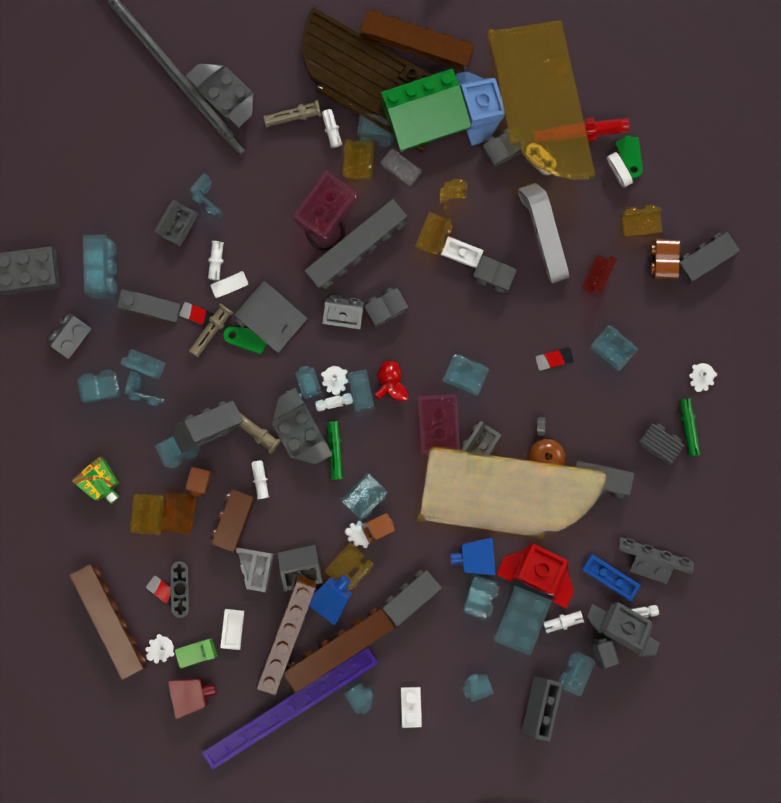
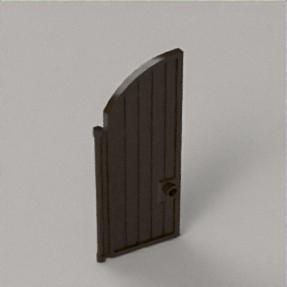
(353, 67)

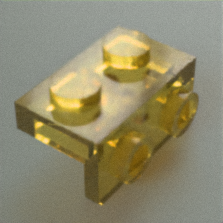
(358, 160)
(453, 189)
(641, 221)
(433, 234)
(147, 514)

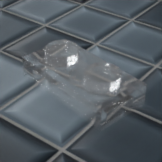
(400, 167)

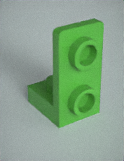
(196, 653)

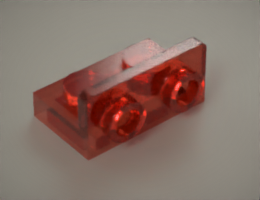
(598, 275)

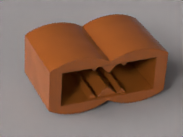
(665, 259)

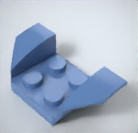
(482, 105)

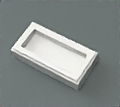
(232, 629)

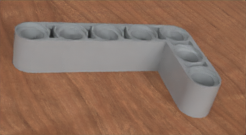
(538, 204)

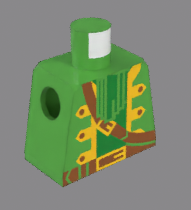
(98, 481)

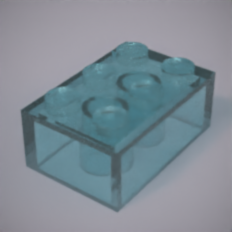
(99, 266)
(522, 620)

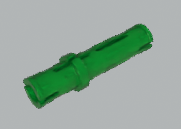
(689, 427)
(335, 448)

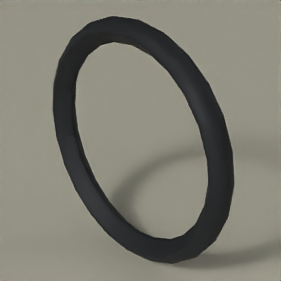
(330, 246)

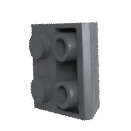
(299, 562)

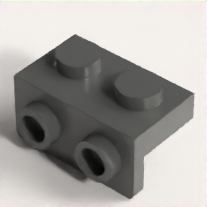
(176, 223)
(68, 335)
(482, 440)

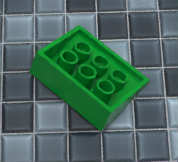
(425, 109)

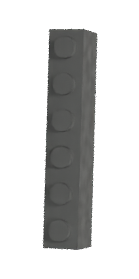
(356, 245)

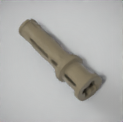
(302, 112)
(196, 349)
(261, 435)

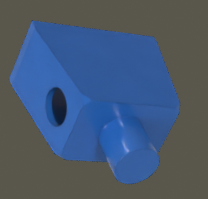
(476, 557)
(332, 598)

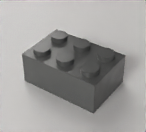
(29, 270)
(206, 426)

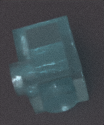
(477, 687)
(360, 698)

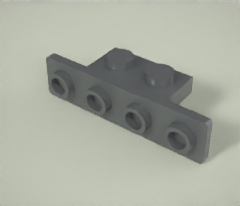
(653, 562)

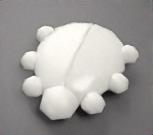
(702, 376)
(334, 379)
(357, 535)
(160, 649)

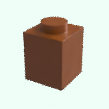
(198, 481)
(378, 528)

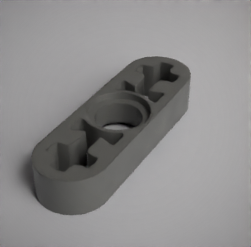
(186, 593)

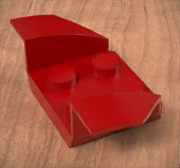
(540, 570)

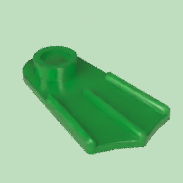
(629, 152)
(245, 339)

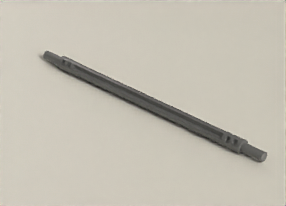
(175, 74)

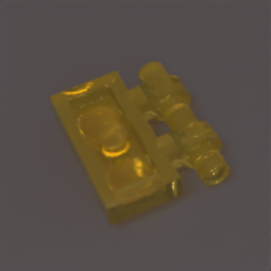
(346, 562)

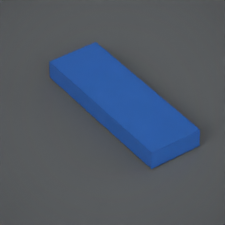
(611, 577)

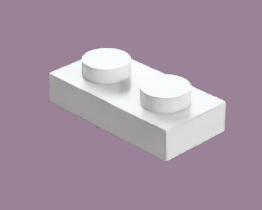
(462, 252)
(411, 707)

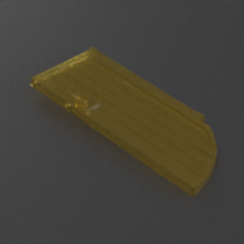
(542, 98)
(506, 492)

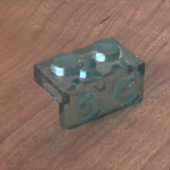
(614, 347)
(466, 374)
(364, 496)
(578, 673)

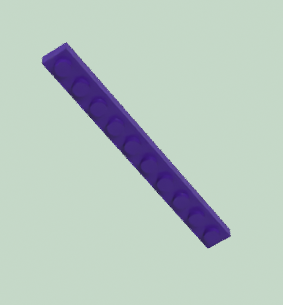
(290, 708)

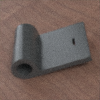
(268, 314)

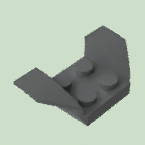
(223, 92)
(299, 430)
(625, 628)

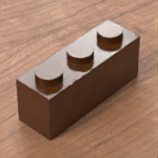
(232, 520)

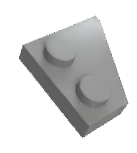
(256, 568)

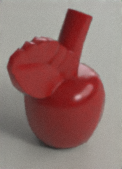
(390, 376)

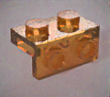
(178, 513)

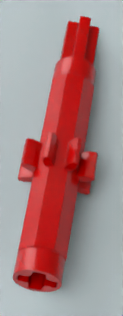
(604, 128)

